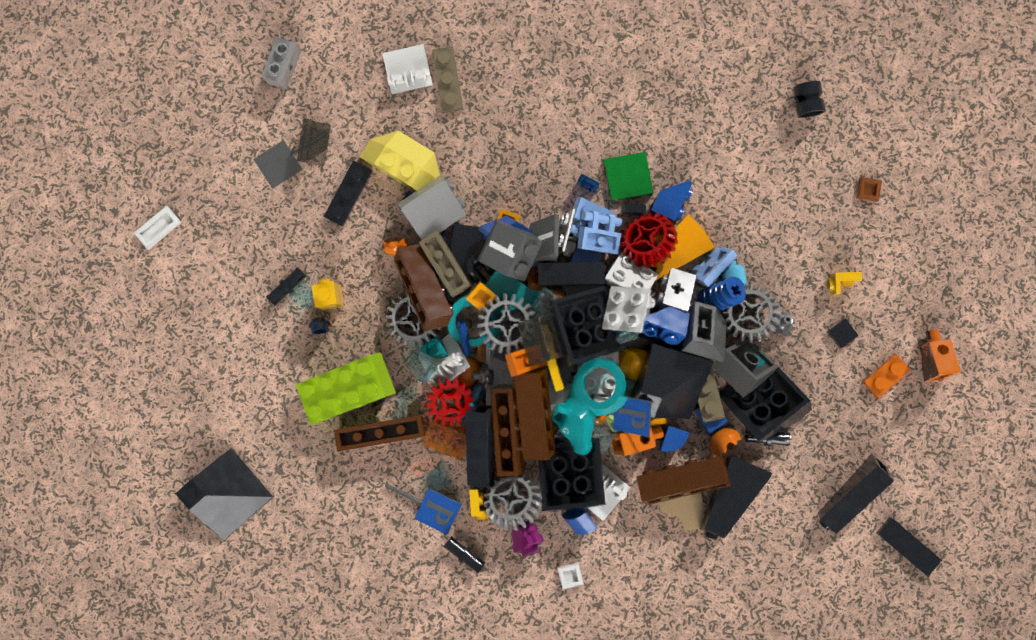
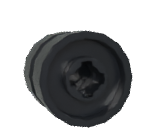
(809, 99)

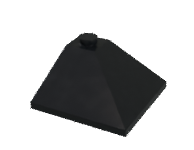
(579, 326)
(671, 381)
(769, 407)
(572, 479)
(224, 494)

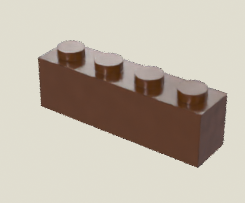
(423, 287)
(534, 414)
(379, 432)
(506, 433)
(683, 480)

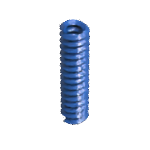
(464, 338)

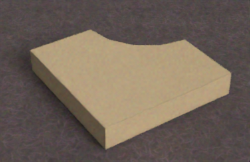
(686, 509)

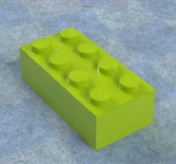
(345, 388)

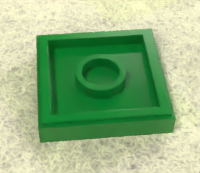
(628, 176)

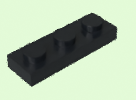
(348, 193)

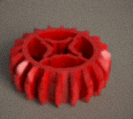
(658, 231)

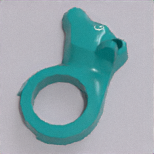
(499, 285)
(579, 411)

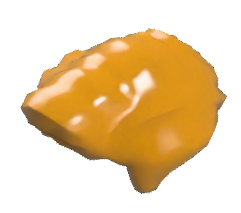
(631, 362)

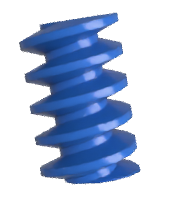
(723, 294)

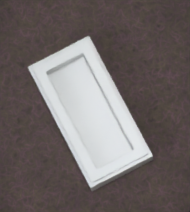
(157, 227)

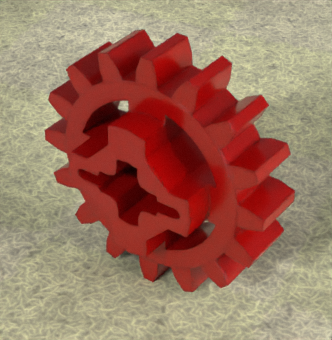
(445, 408)

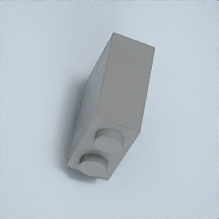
(433, 207)

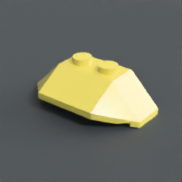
(402, 159)

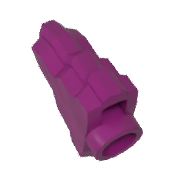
(526, 539)

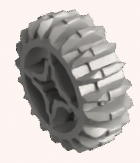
(759, 307)
(396, 323)
(486, 325)
(498, 495)

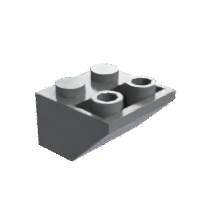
(705, 332)

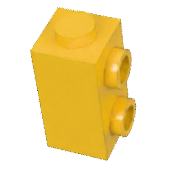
(327, 294)

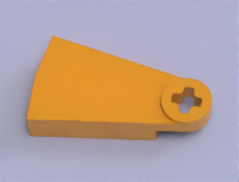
(691, 244)

